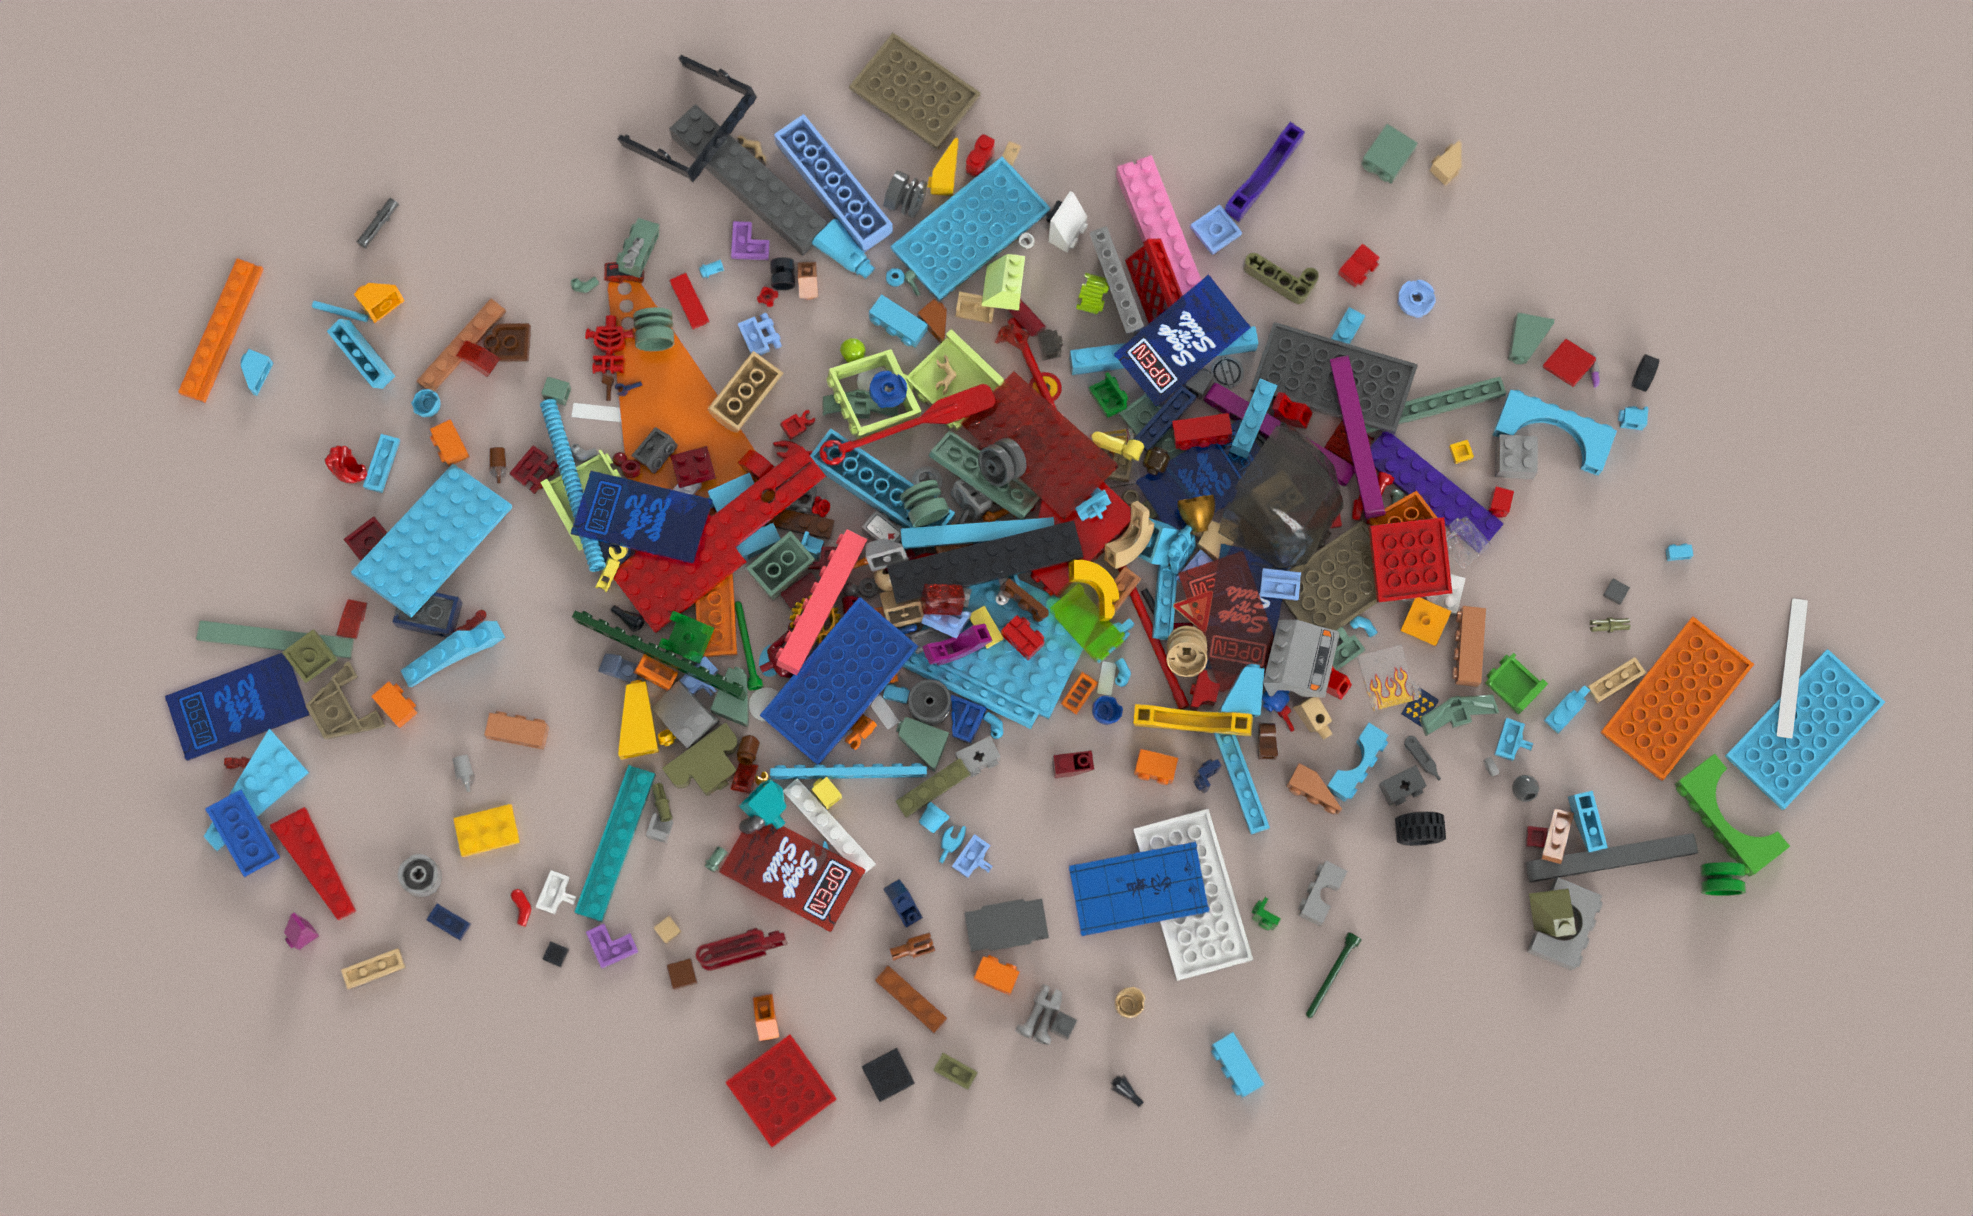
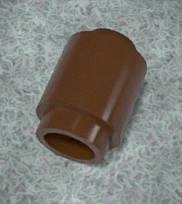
(748, 749)

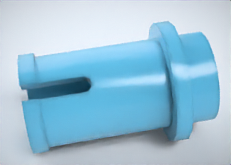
(712, 268)

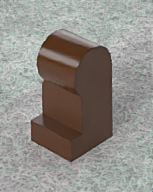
(1267, 741)

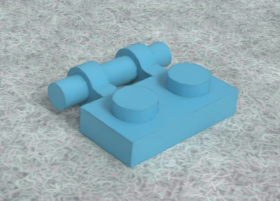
(1181, 549)

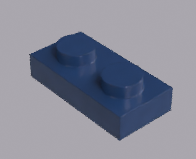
(448, 922)

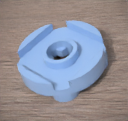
(1409, 306)

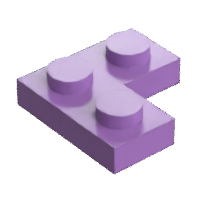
(744, 246)
(610, 951)

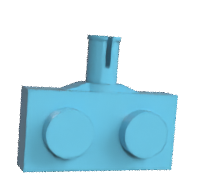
(1511, 740)

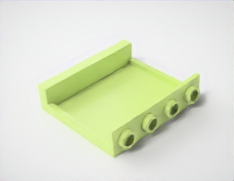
(969, 369)
(556, 490)

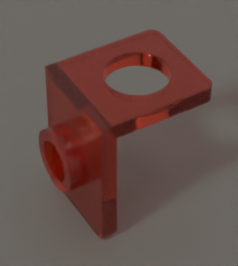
(1007, 333)

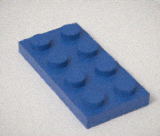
(242, 833)

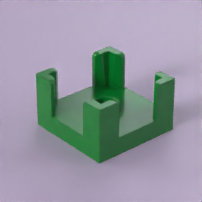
(688, 637)

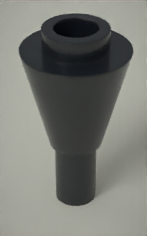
(632, 620)
(1123, 1087)

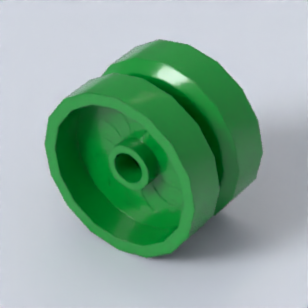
(1723, 879)

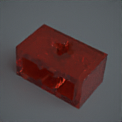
(942, 599)

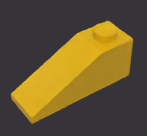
(944, 172)

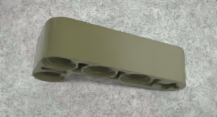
(1278, 275)

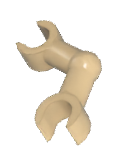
(753, 144)
(950, 375)

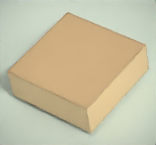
(667, 929)

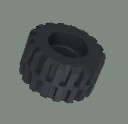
(1420, 828)

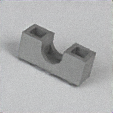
(1313, 907)

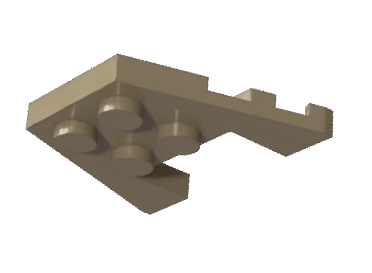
(334, 713)

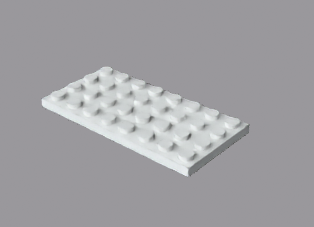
(1208, 939)

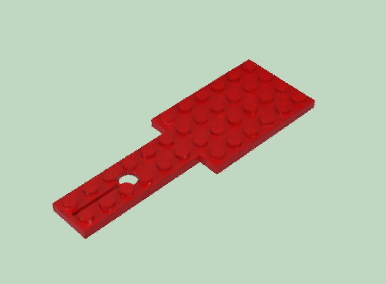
(666, 585)

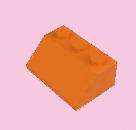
(1407, 509)

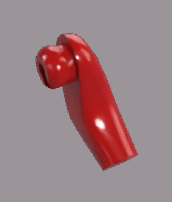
(523, 906)

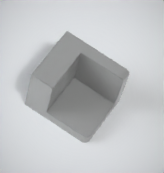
(659, 830)

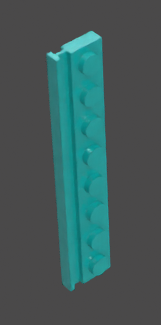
(615, 843)

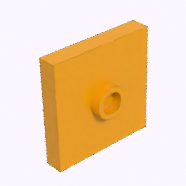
(1425, 620)

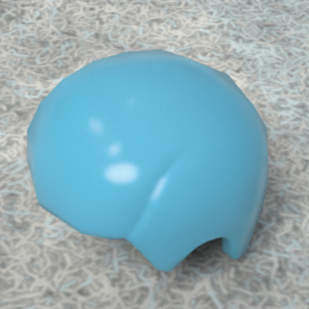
(426, 403)

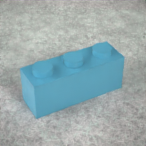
(898, 321)
(1236, 1065)

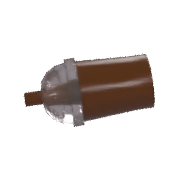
(497, 463)

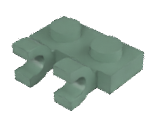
(1348, 650)

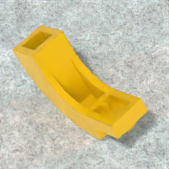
(1100, 580)

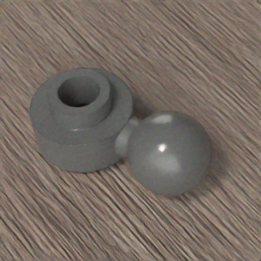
(852, 589)

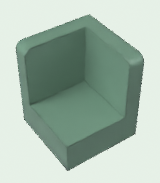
(556, 390)

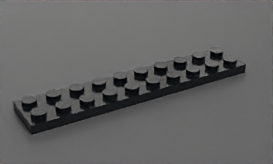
(987, 560)

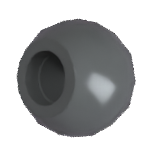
(1525, 788)

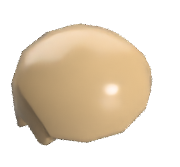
(883, 580)
(1129, 1002)

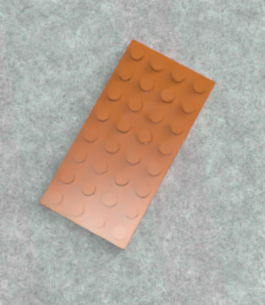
(1677, 698)

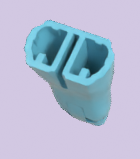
(840, 246)

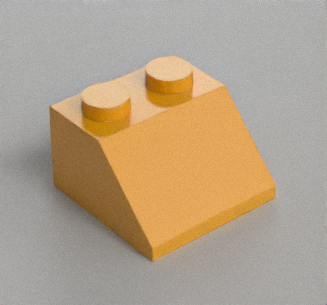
(378, 299)

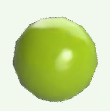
(852, 349)

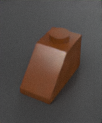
(935, 316)

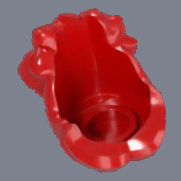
(344, 465)

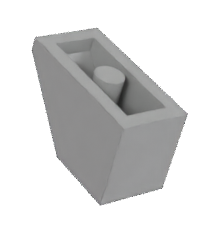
(884, 553)

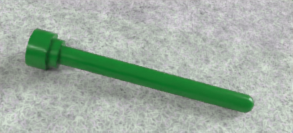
(754, 681)

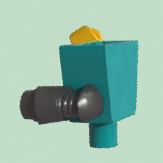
(763, 806)

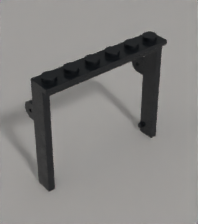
(663, 158)

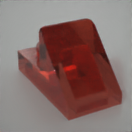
(744, 778)

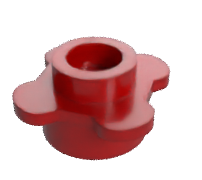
(765, 291)
(821, 506)

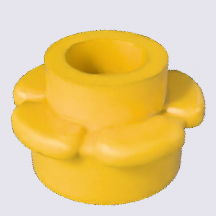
(666, 737)

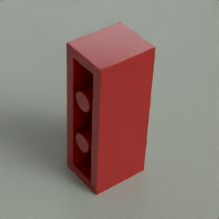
(1202, 431)

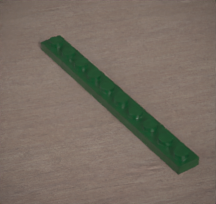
(667, 657)

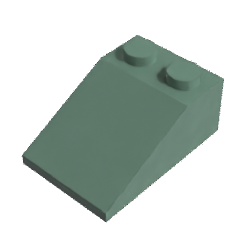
(780, 565)

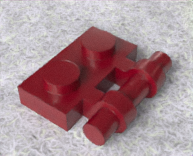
(530, 465)

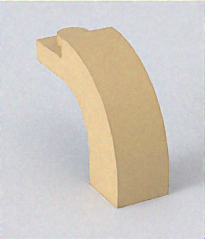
(1133, 541)

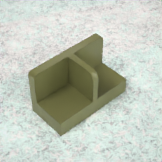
(955, 1071)

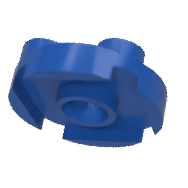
(888, 399)

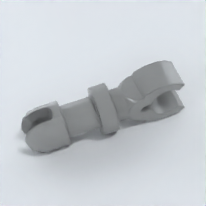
(633, 252)

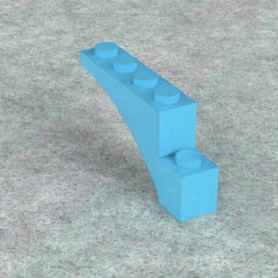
(452, 649)

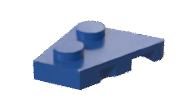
(965, 718)

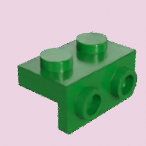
(1109, 396)
(1264, 918)

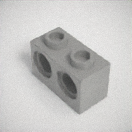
(971, 499)

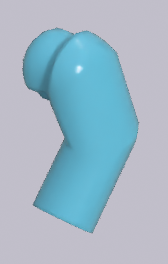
(1364, 623)
(1124, 673)
(996, 725)

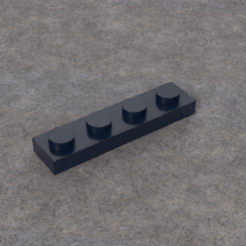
(1162, 421)

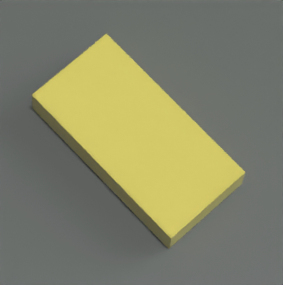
(982, 616)

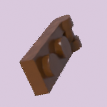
(1024, 600)

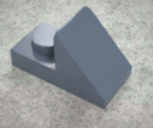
(618, 668)

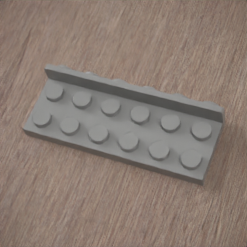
(1117, 280)

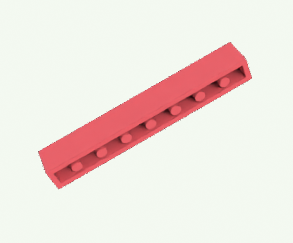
(821, 602)

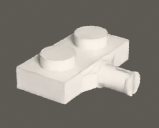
(554, 892)

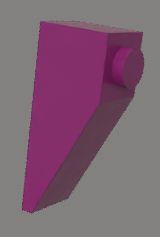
(299, 932)

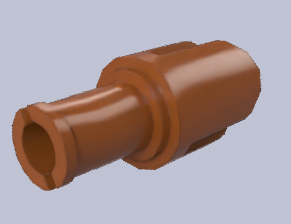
(915, 947)

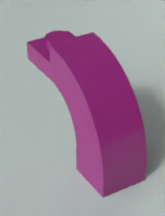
(956, 648)

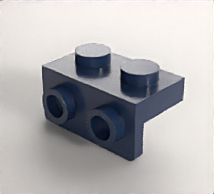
(1207, 770)

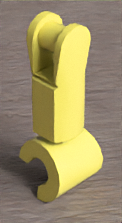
(1131, 450)
(611, 567)

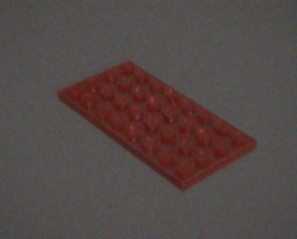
(1059, 457)

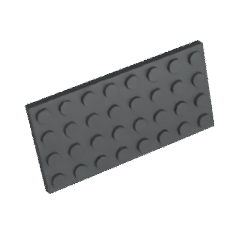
(1303, 372)

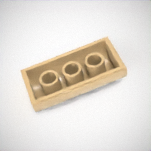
(744, 392)

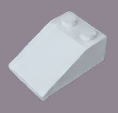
(1067, 224)

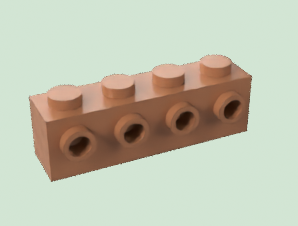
(1469, 646)

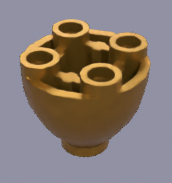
(1197, 512)

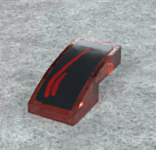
(613, 275)

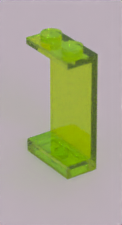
(1082, 622)

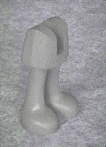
(1050, 1007)

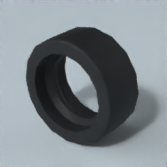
(1645, 373)

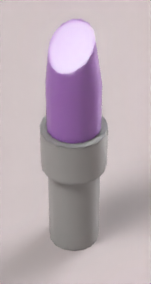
(1594, 371)

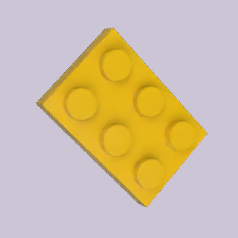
(486, 830)

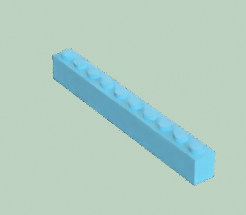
(1103, 359)

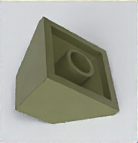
(1553, 912)

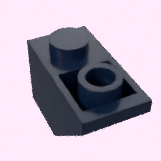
(902, 903)

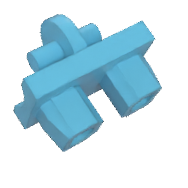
(1094, 505)

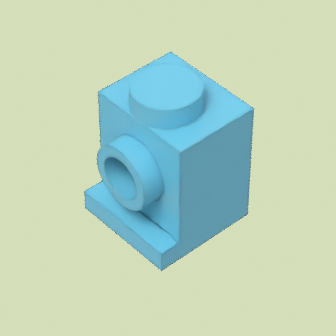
(1633, 418)

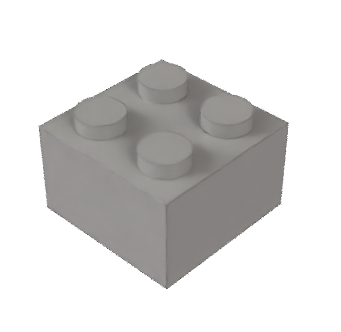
(1516, 456)

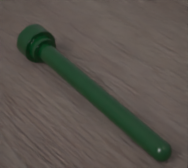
(1351, 942)

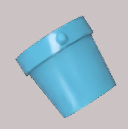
(933, 818)

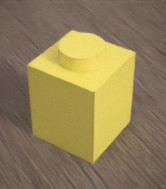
(826, 792)

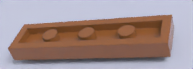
(911, 999)

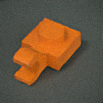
(860, 729)

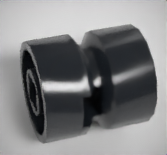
(782, 271)

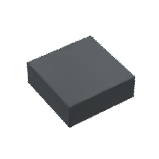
(1616, 591)

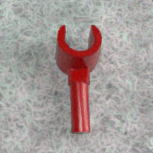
(1283, 714)

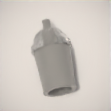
(463, 772)

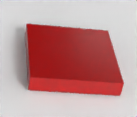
(1569, 362)

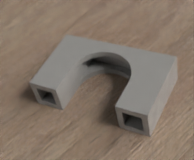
(1568, 953)

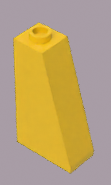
(637, 726)

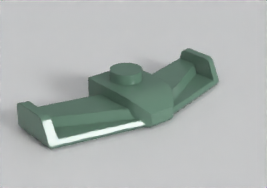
(860, 402)
(1458, 712)

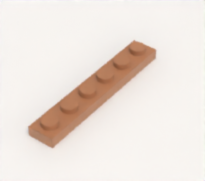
(473, 332)

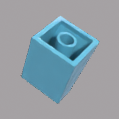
(1245, 692)

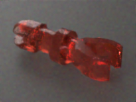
(470, 623)
(231, 762)

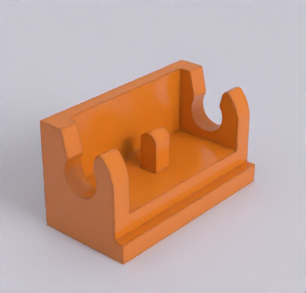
(655, 672)

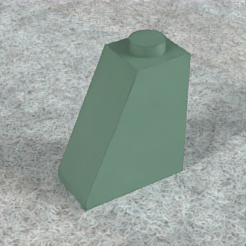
(1527, 335)
(729, 706)
(923, 741)

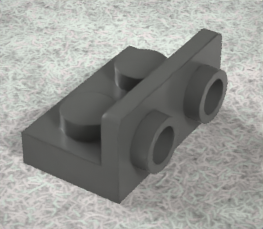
(655, 450)

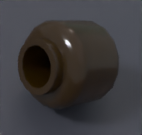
(1156, 460)

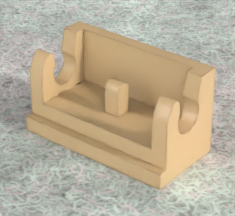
(970, 307)

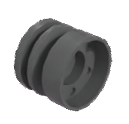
(902, 193)

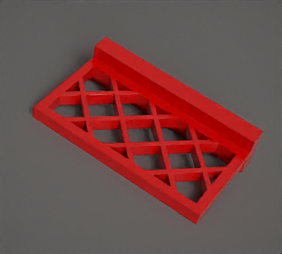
(1163, 276)

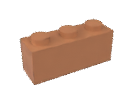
(517, 730)

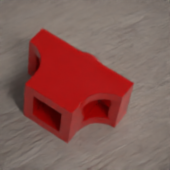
(1203, 691)

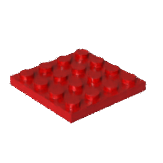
(1410, 559)
(781, 1090)

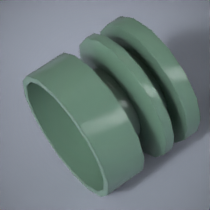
(653, 329)
(924, 503)

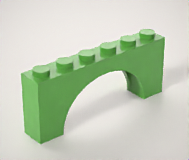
(1700, 791)

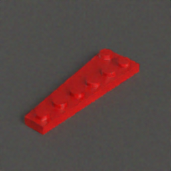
(309, 852)

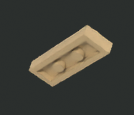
(1616, 680)
(373, 968)

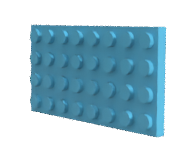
(970, 228)
(431, 540)
(1827, 715)

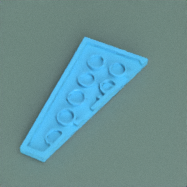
(265, 779)

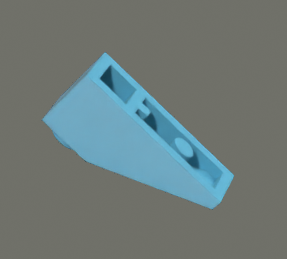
(1588, 820)

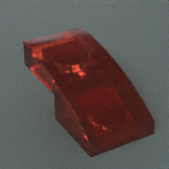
(351, 619)

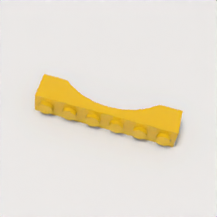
(1197, 721)

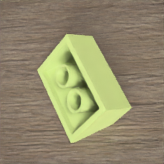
(1004, 282)

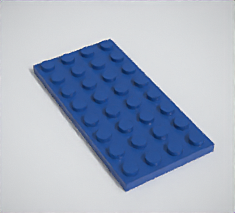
(839, 681)

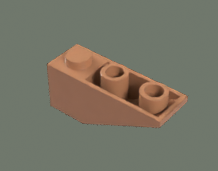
(1310, 785)

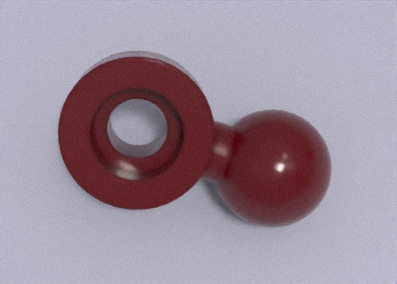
(629, 468)

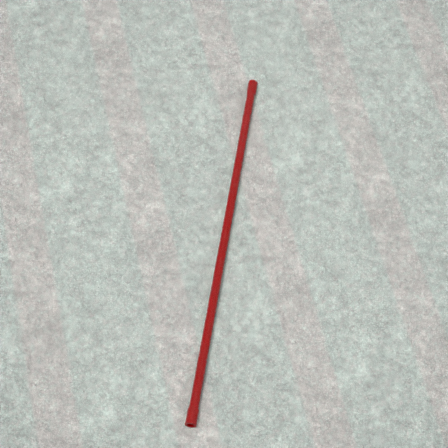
(1177, 692)

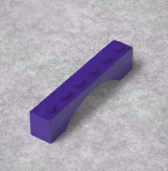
(1253, 187)

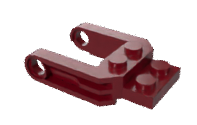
(739, 948)

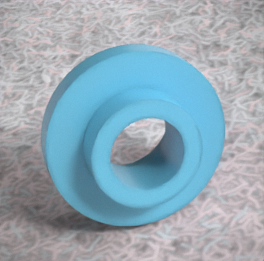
(895, 282)

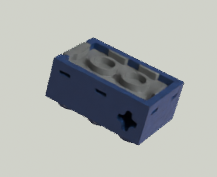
(435, 617)

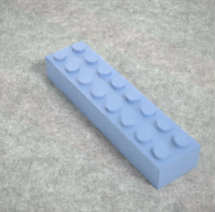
(833, 183)

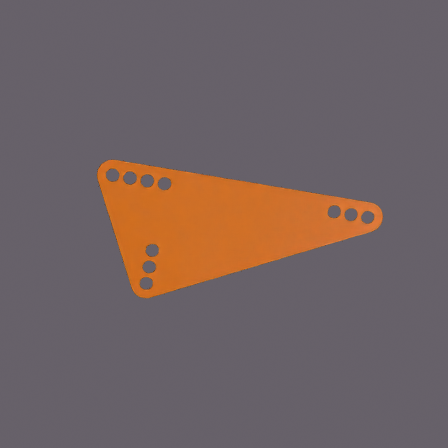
(675, 401)

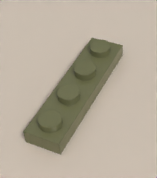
(933, 787)

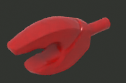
(791, 446)

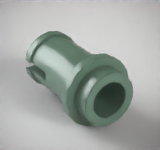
(715, 859)

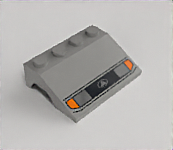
(1301, 658)

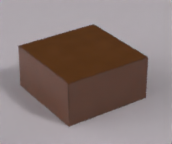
(682, 974)

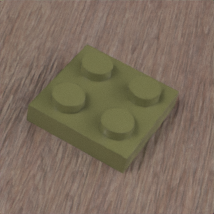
(309, 656)

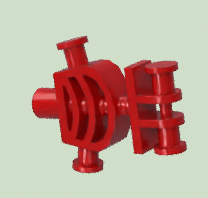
(614, 336)

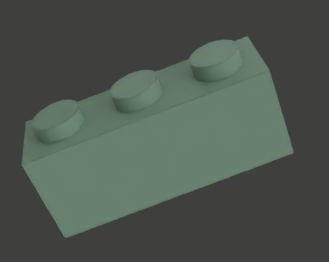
(650, 233)

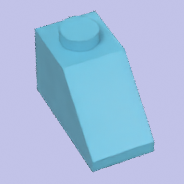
(255, 369)

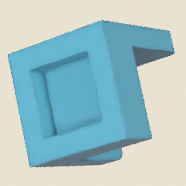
(812, 544)

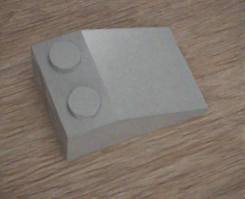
(684, 715)

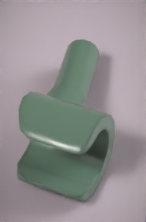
(909, 277)

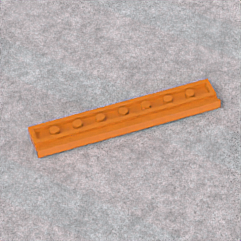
(220, 330)

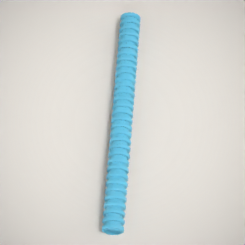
(569, 476)

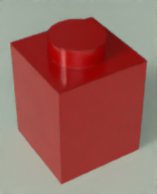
(1500, 502)

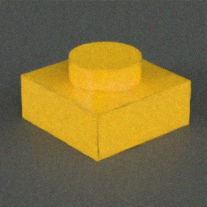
(1461, 451)

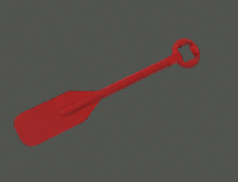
(941, 412)

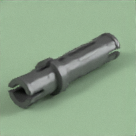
(382, 216)

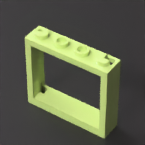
(855, 367)

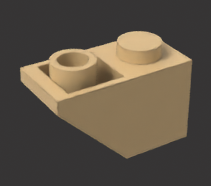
(1449, 164)

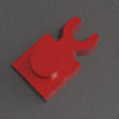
(795, 426)

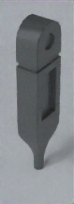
(1421, 756)

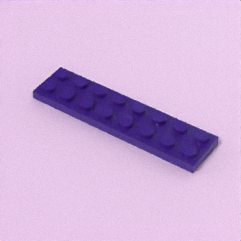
(1415, 474)

